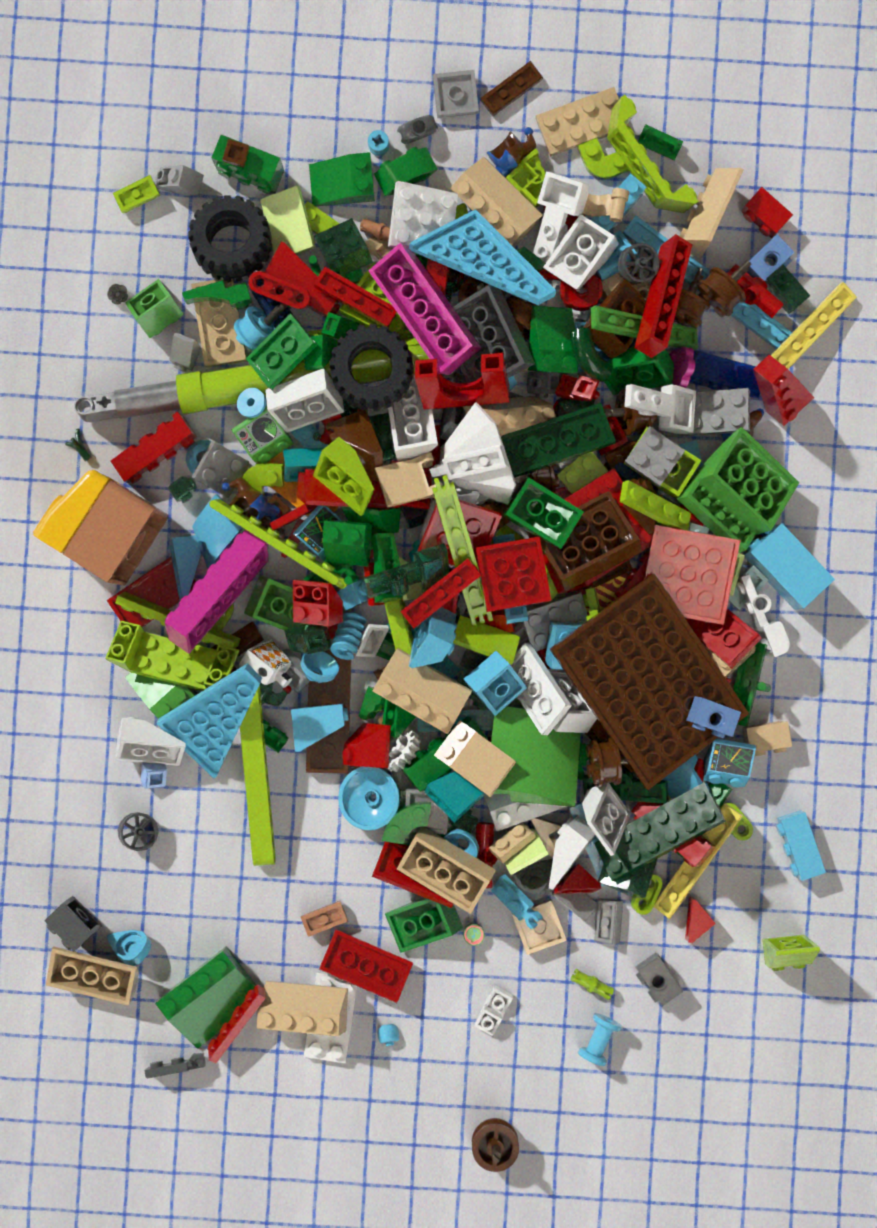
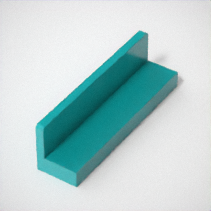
(298, 460)

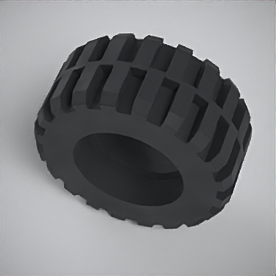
(227, 213)
(371, 339)

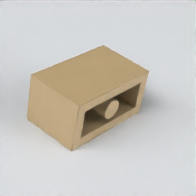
(768, 736)

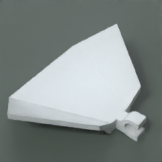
(477, 458)

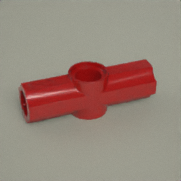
(757, 293)
(485, 839)

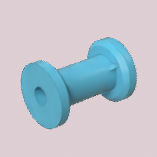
(251, 402)
(599, 1039)

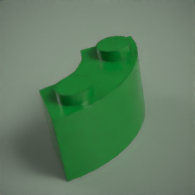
(409, 168)
(405, 820)

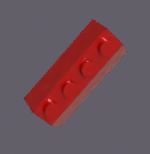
(313, 492)

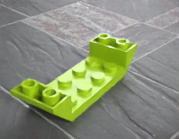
(639, 164)
(163, 660)

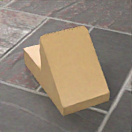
(544, 828)

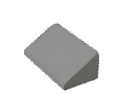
(295, 671)
(578, 903)
(608, 921)

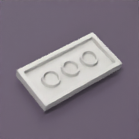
(543, 696)
(332, 1047)

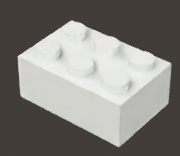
(304, 400)

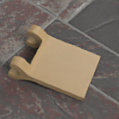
(405, 480)

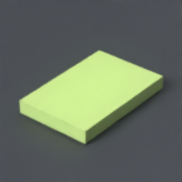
(288, 220)

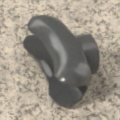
(417, 129)

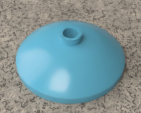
(356, 799)

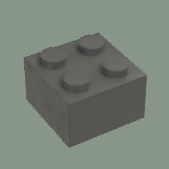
(72, 924)

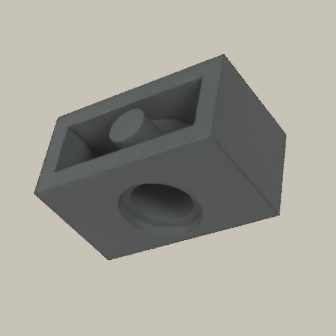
(653, 967)

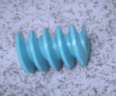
(347, 636)

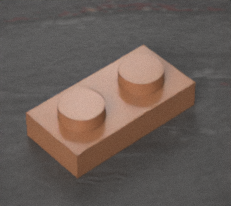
(324, 918)

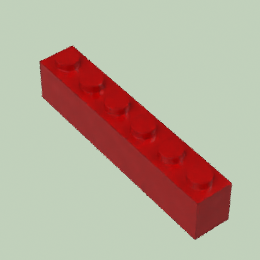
(663, 297)

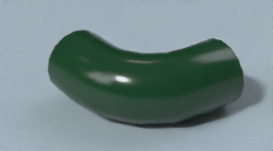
(587, 356)

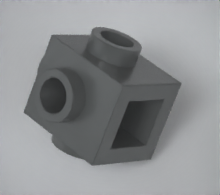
(543, 383)

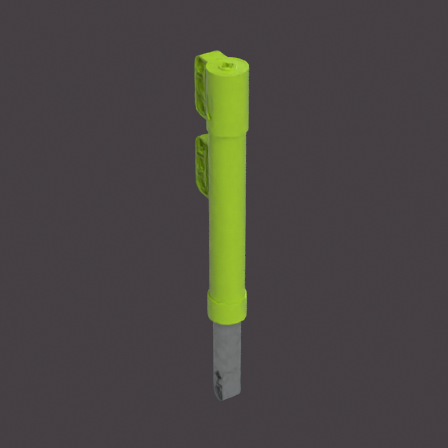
(200, 391)

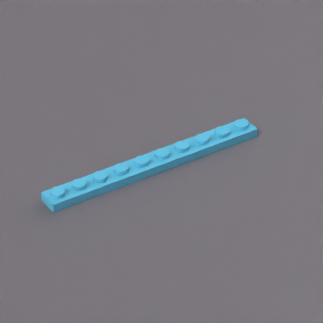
(748, 315)

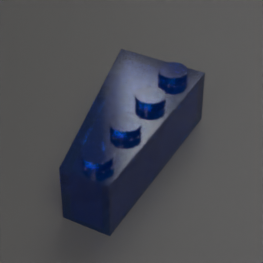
(723, 374)

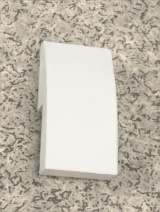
(493, 1010)

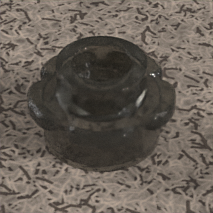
(115, 288)

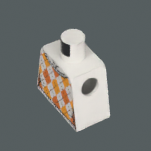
(269, 663)

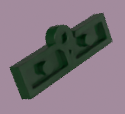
(632, 789)

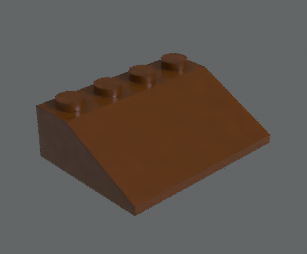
(595, 544)

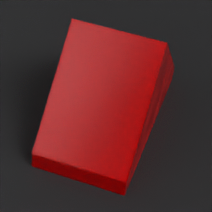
(577, 881)
(697, 921)

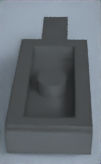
(177, 1065)

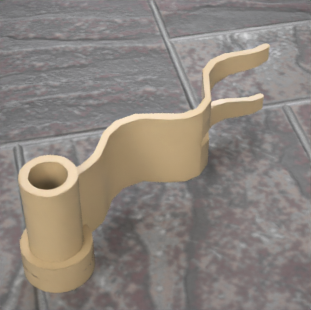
(607, 205)

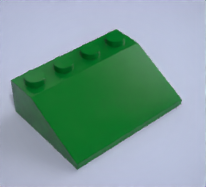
(206, 997)

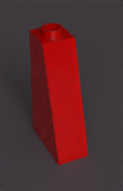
(291, 268)

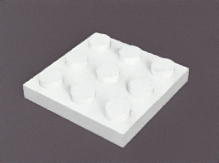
(419, 211)

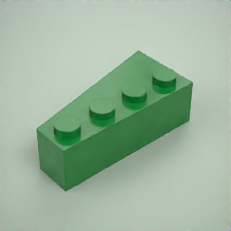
(426, 766)

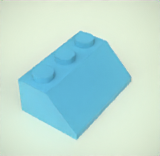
(433, 639)

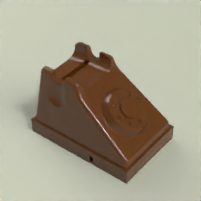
(359, 433)

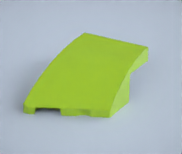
(529, 177)

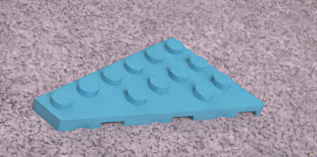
(483, 253)
(213, 718)

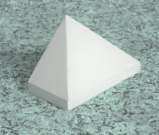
(372, 640)

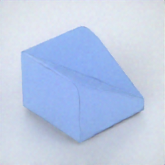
(153, 775)

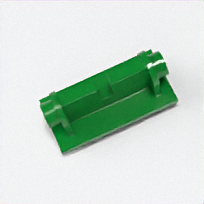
(660, 142)
(274, 737)

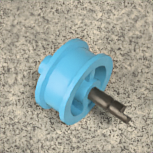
(256, 325)

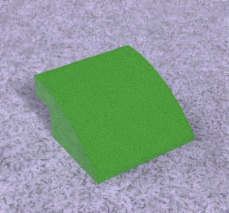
(739, 490)
(544, 764)

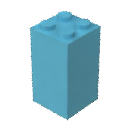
(788, 566)

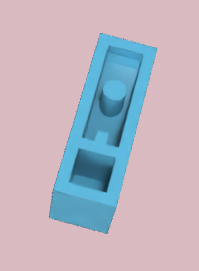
(185, 559)

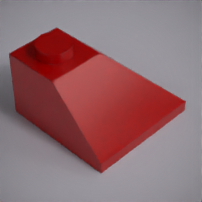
(368, 746)

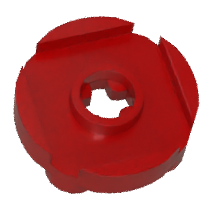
(584, 301)

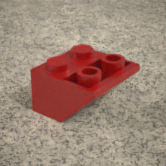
(316, 603)

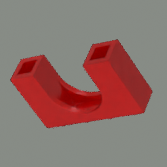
(441, 393)

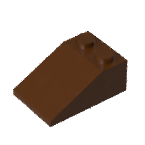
(624, 299)

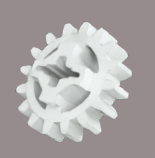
(402, 749)

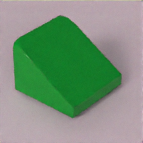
(387, 647)

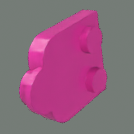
(683, 365)

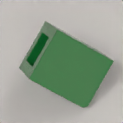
(338, 326)

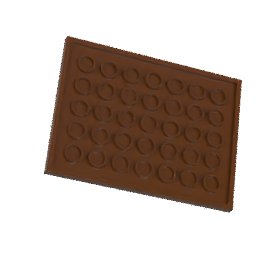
(640, 676)

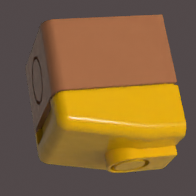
(101, 527)

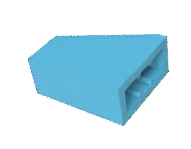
(316, 722)

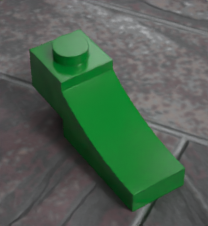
(237, 295)
(385, 558)

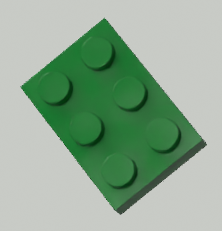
(281, 351)

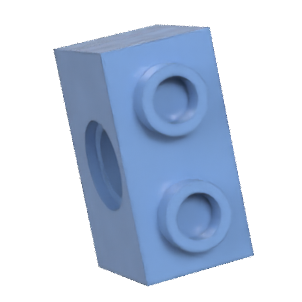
(774, 249)
(725, 720)

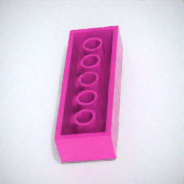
(424, 308)
(216, 591)

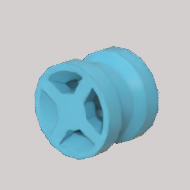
(379, 147)

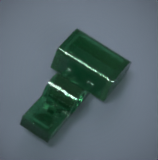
(426, 570)

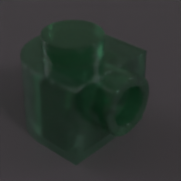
(182, 489)
(466, 822)

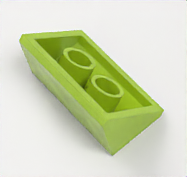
(485, 639)

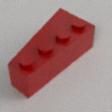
(780, 390)
(154, 449)
(694, 851)

